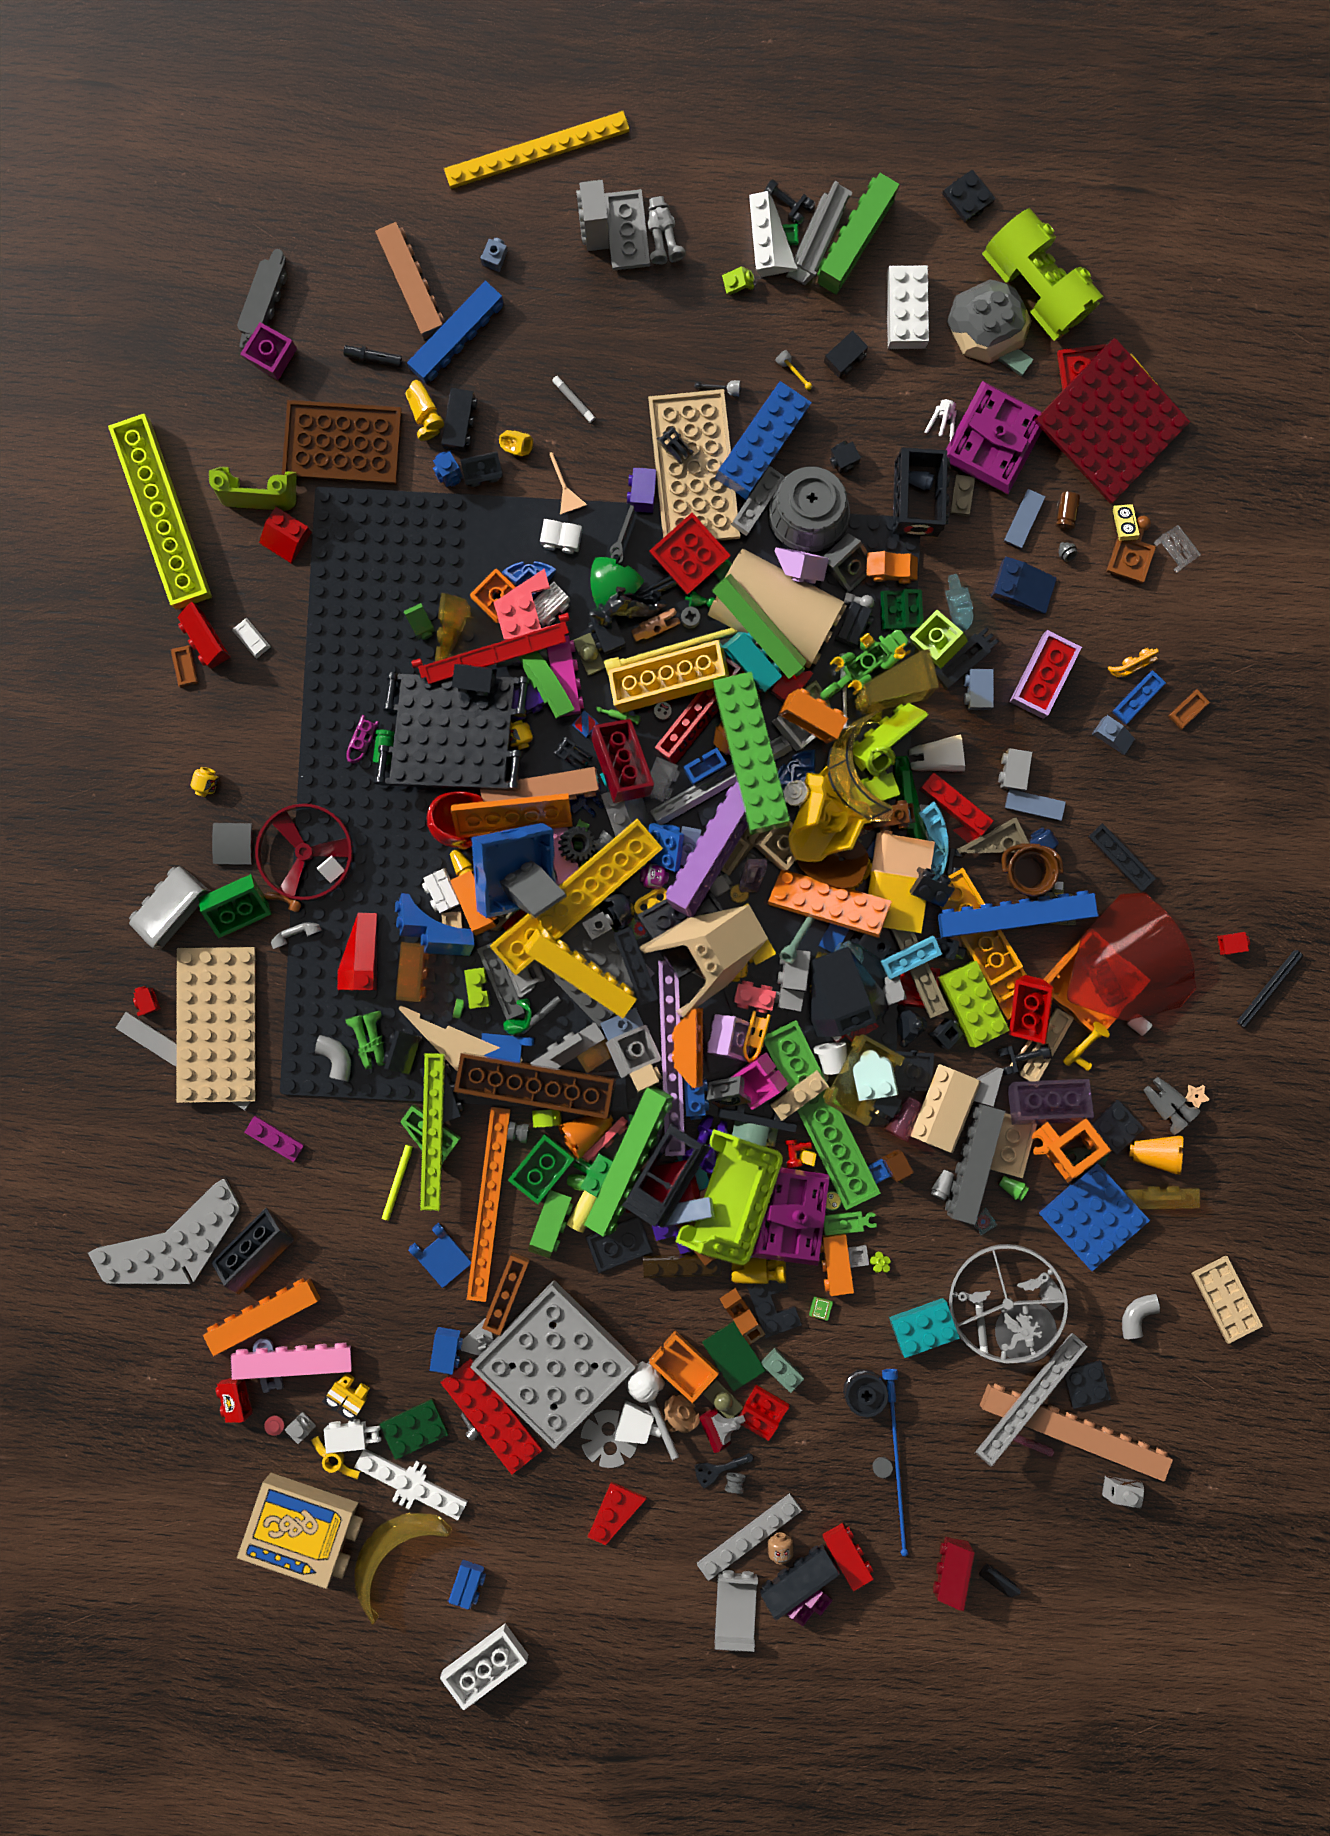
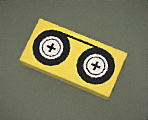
(1126, 522)

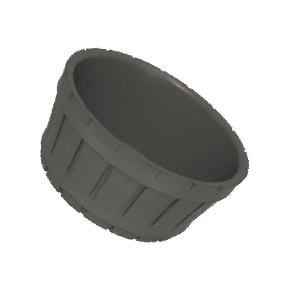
(808, 524)

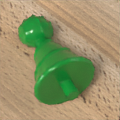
(697, 600)

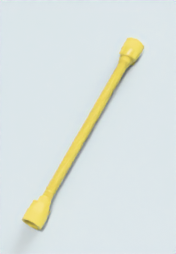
(616, 662)

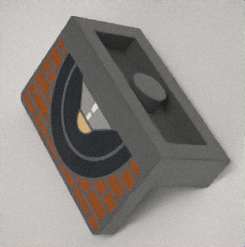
(727, 1092)

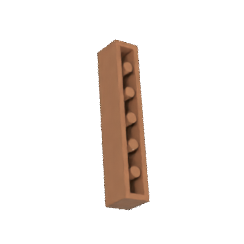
(408, 277)
(572, 782)

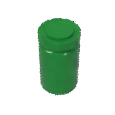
(383, 737)

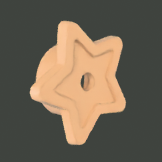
(1192, 1091)

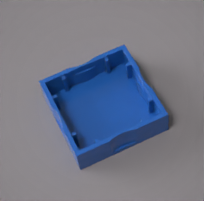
(504, 853)

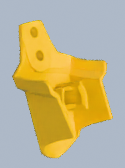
(823, 822)

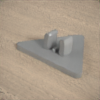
(477, 1340)

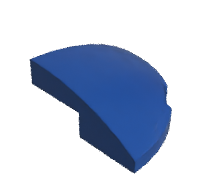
(519, 573)
(797, 769)

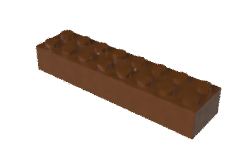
(535, 1085)

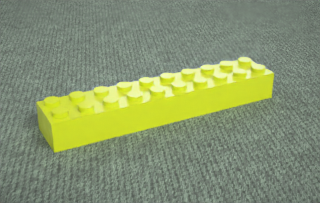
(160, 511)

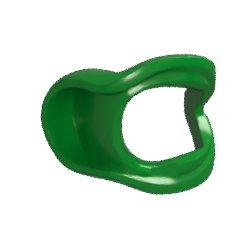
(519, 1025)

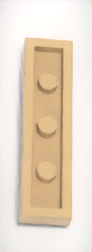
(1035, 1067)

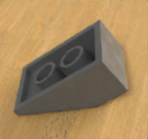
(532, 889)

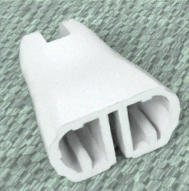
(940, 755)

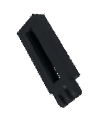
(960, 663)

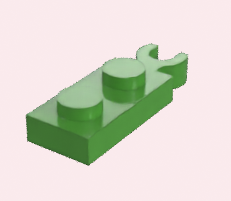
(847, 1222)

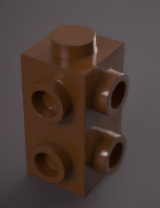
(902, 816)

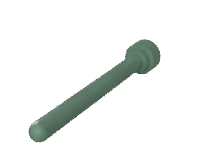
(789, 953)

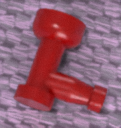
(793, 1146)

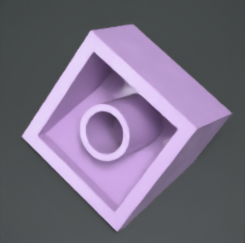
(802, 565)
(728, 1037)

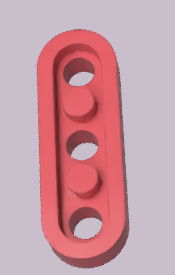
(606, 1140)

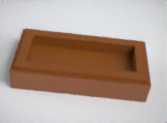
(184, 666)
(1188, 709)

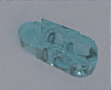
(959, 603)

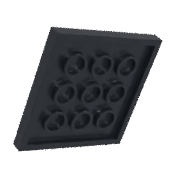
(662, 918)

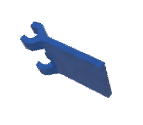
(509, 1046)
(442, 1257)

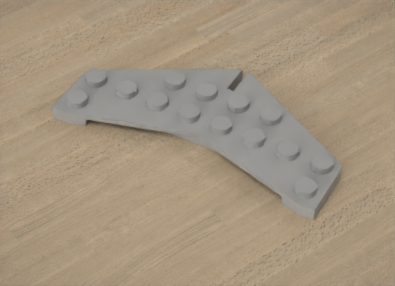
(164, 1255)

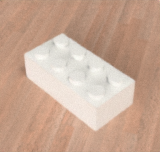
(907, 307)
(484, 1666)

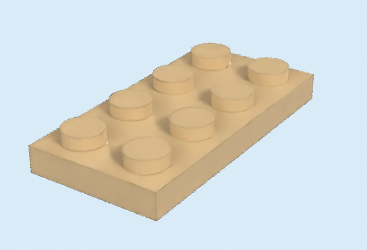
(1227, 1299)

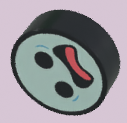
(662, 711)

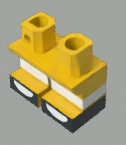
(340, 1391)

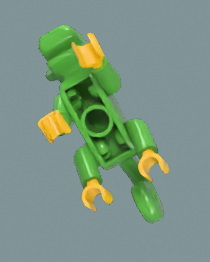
(876, 655)

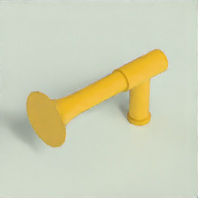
(1099, 1030)

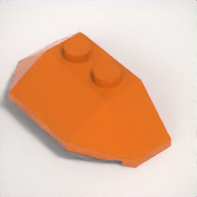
(689, 1047)

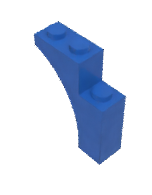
(434, 935)

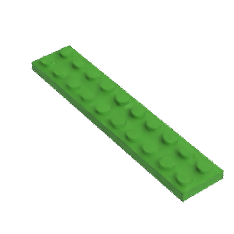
(824, 1123)

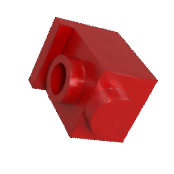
(145, 1000)

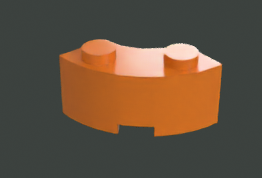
(892, 566)

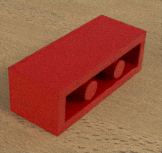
(848, 1556)

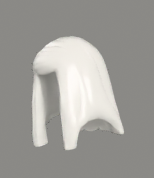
(644, 1382)

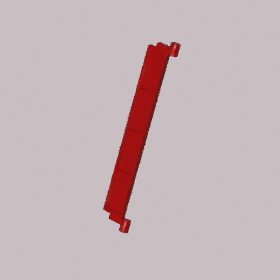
(496, 652)

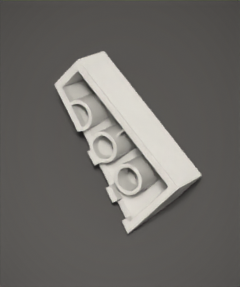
(770, 241)

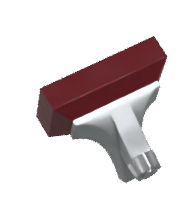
(719, 1428)

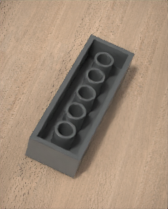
(975, 1163)

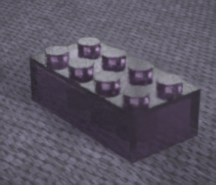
(1050, 1101)

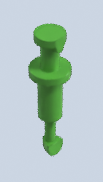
(623, 716)

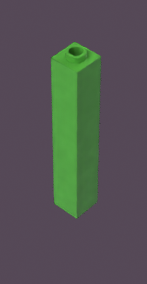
(760, 626)

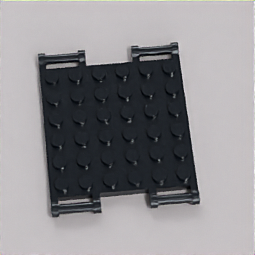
(451, 735)

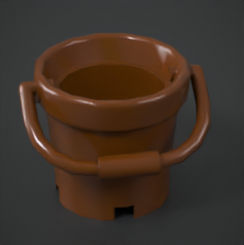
(1032, 868)

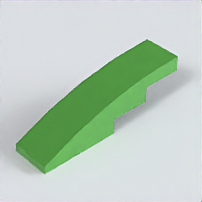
(547, 683)

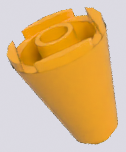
(1159, 1153)

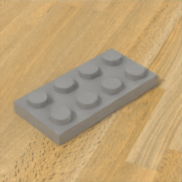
(627, 230)

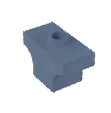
(691, 836)
(618, 1025)

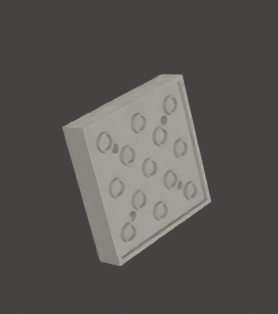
(554, 1364)

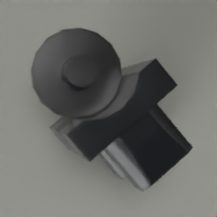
(950, 949)

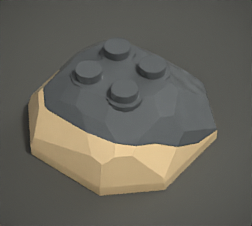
(989, 321)

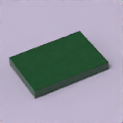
(733, 1356)

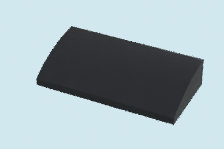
(717, 1005)

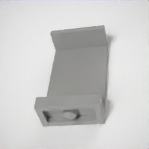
(735, 1611)

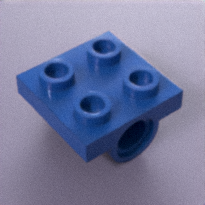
(672, 843)

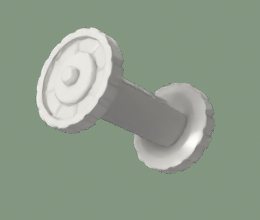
(796, 793)

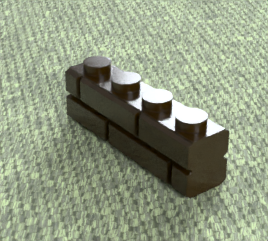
(679, 1266)

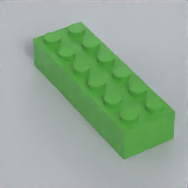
(857, 233)

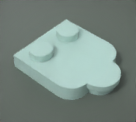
(874, 1076)

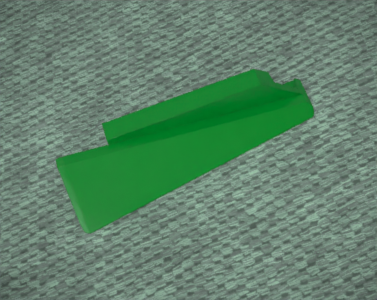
(907, 789)

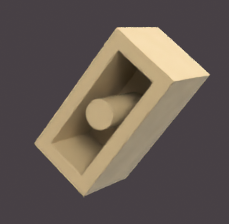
(646, 1078)

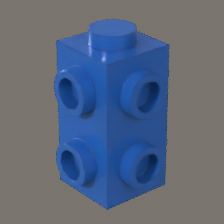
(447, 469)
(694, 1100)

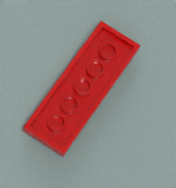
(491, 1417)

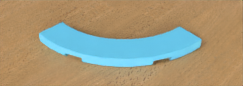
(936, 832)

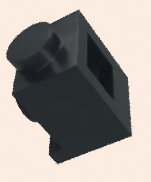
(952, 1034)

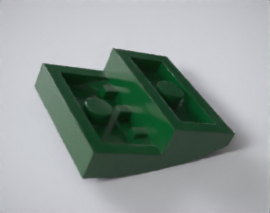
(901, 609)

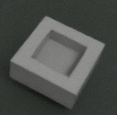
(858, 1256)

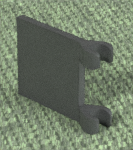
(623, 535)

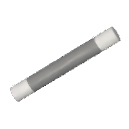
(572, 397)
(981, 1327)

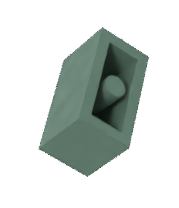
(782, 1370)

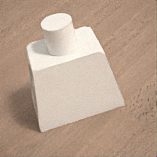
(636, 1424)

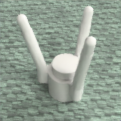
(945, 411)

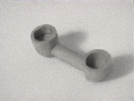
(280, 938)

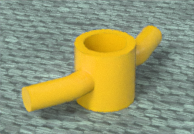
(340, 1457)

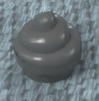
(1067, 551)

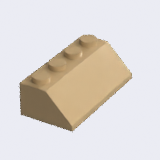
(945, 1108)

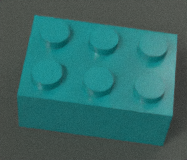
(752, 658)
(924, 1327)

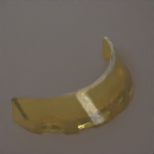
(383, 1541)

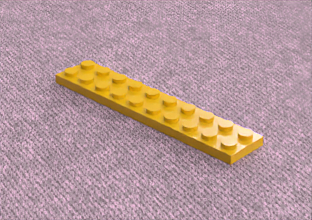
(583, 891)

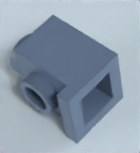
(494, 260)

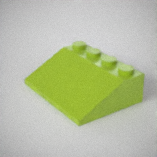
(889, 732)

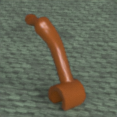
(294, 905)

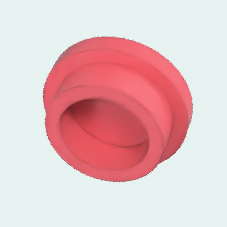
(274, 1425)

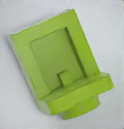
(738, 280)

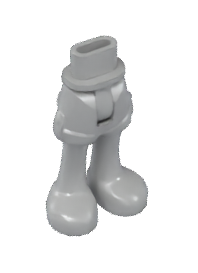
(662, 221)

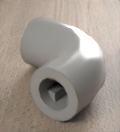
(337, 1054)
(1136, 1312)

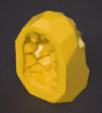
(516, 442)

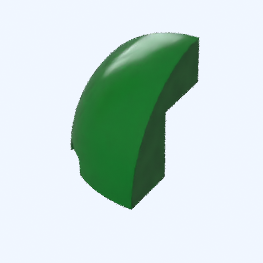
(608, 575)

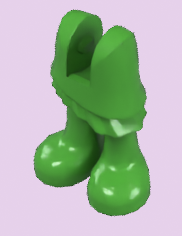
(375, 1045)

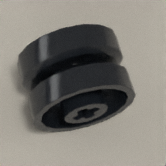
(873, 1401)

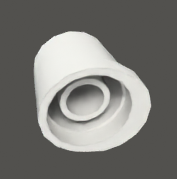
(832, 1057)

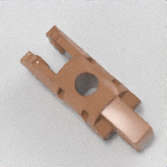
(655, 625)

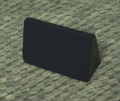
(999, 1581)

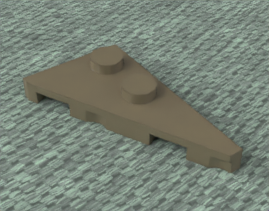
(997, 840)

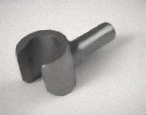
(472, 1433)

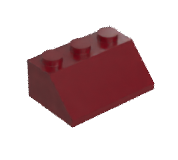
(953, 1572)

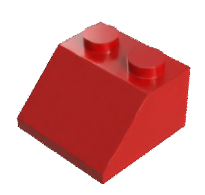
(284, 535)

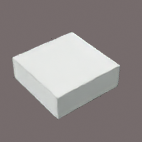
(330, 869)

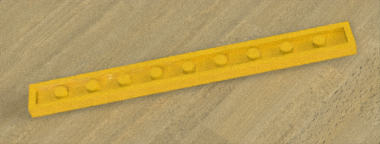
(536, 150)

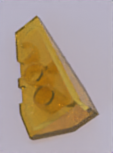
(453, 617)

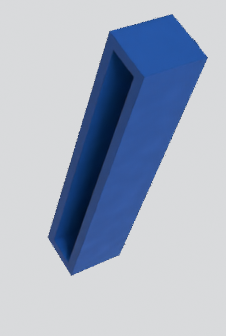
(455, 332)

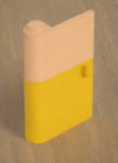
(895, 873)

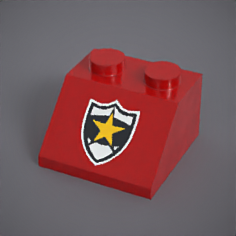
(234, 1400)

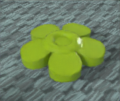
(880, 1263)

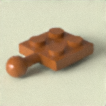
(1132, 557)

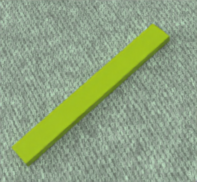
(432, 1131)

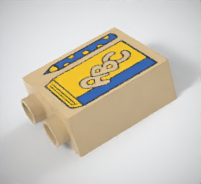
(300, 1531)

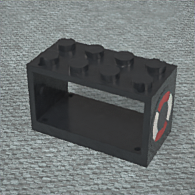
(923, 458)

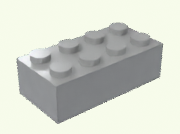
(593, 215)

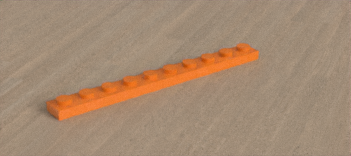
(488, 1204)

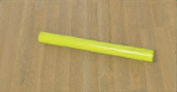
(397, 1182)

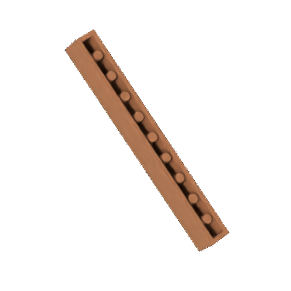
(1083, 1434)

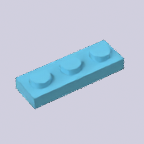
(911, 957)

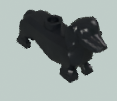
(627, 605)

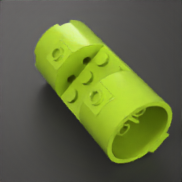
(1022, 250)

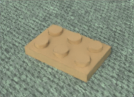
(1013, 1147)

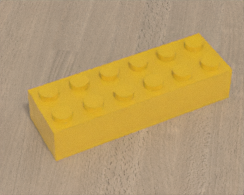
(668, 676)
(580, 973)

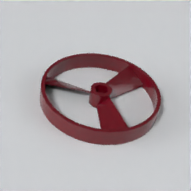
(303, 851)

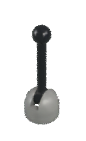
(732, 388)

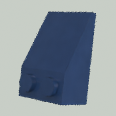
(1023, 585)

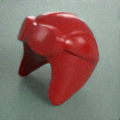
(441, 821)

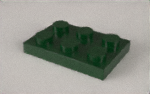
(414, 1429)

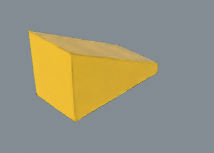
(807, 1157)

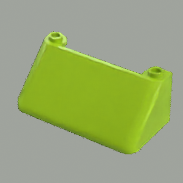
(740, 1196)

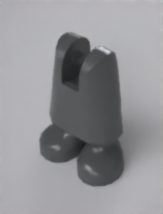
(1167, 1102)

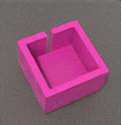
(761, 1080)

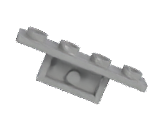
(571, 1047)

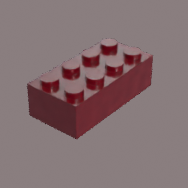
(622, 760)

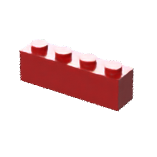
(956, 805)

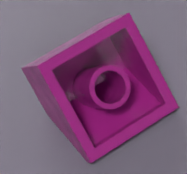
(269, 351)

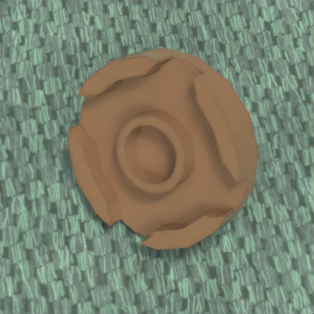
(680, 1414)

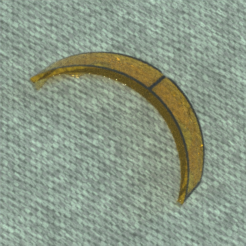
(844, 776)

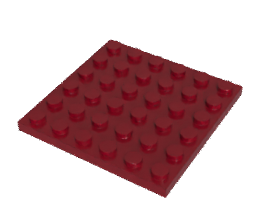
(1112, 420)

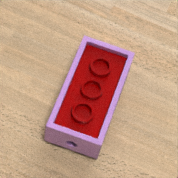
(1045, 674)

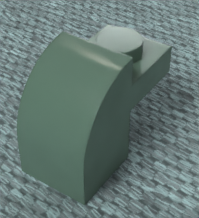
(755, 1133)

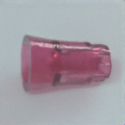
(904, 1122)

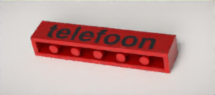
(692, 721)

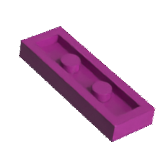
(274, 1138)

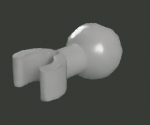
(866, 600)

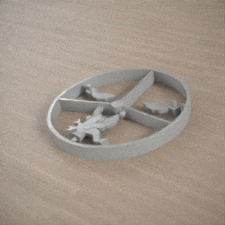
(1026, 1331)

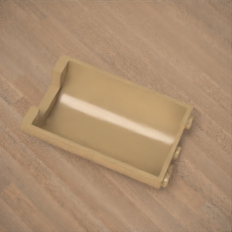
(793, 606)

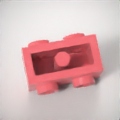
(761, 998)

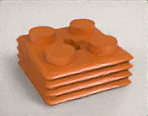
(483, 594)

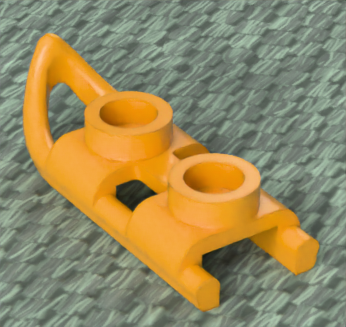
(1129, 663)
(754, 1040)

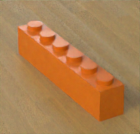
(261, 1317)

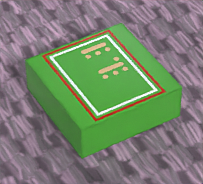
(820, 1308)

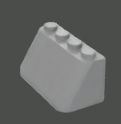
(167, 907)

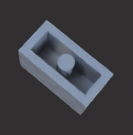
(979, 689)

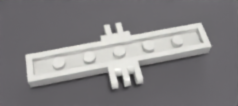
(410, 1484)

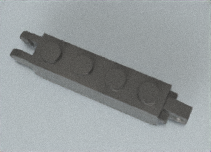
(262, 295)

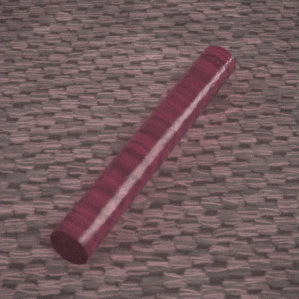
(1033, 1445)

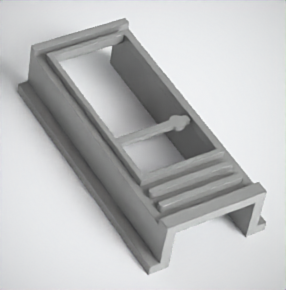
(819, 233)

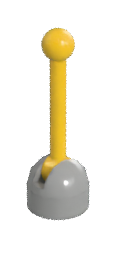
(784, 360)

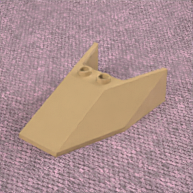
(720, 945)

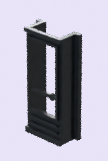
(648, 1207)

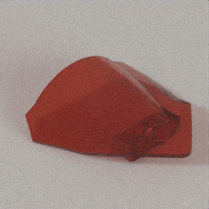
(1132, 961)

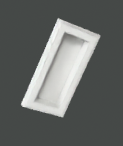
(251, 638)

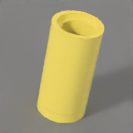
(581, 1212)

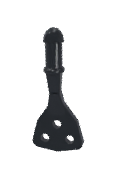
(717, 1469)

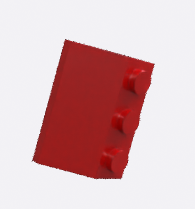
(202, 636)
(1031, 1009)

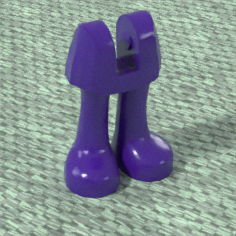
(705, 1133)

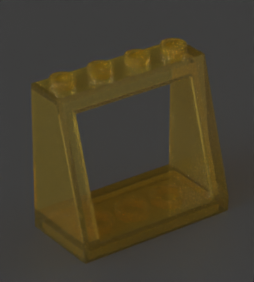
(903, 684)

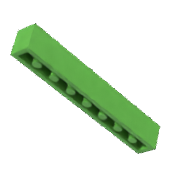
(629, 1161)

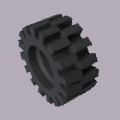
(569, 852)

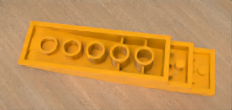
(989, 949)

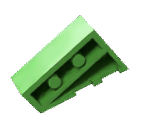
(414, 1125)
(550, 1224)

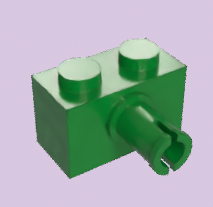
(595, 1173)

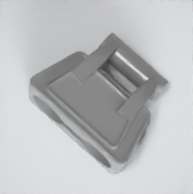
(523, 982)

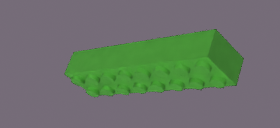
(751, 753)

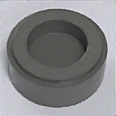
(882, 1467)

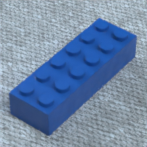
(763, 440)

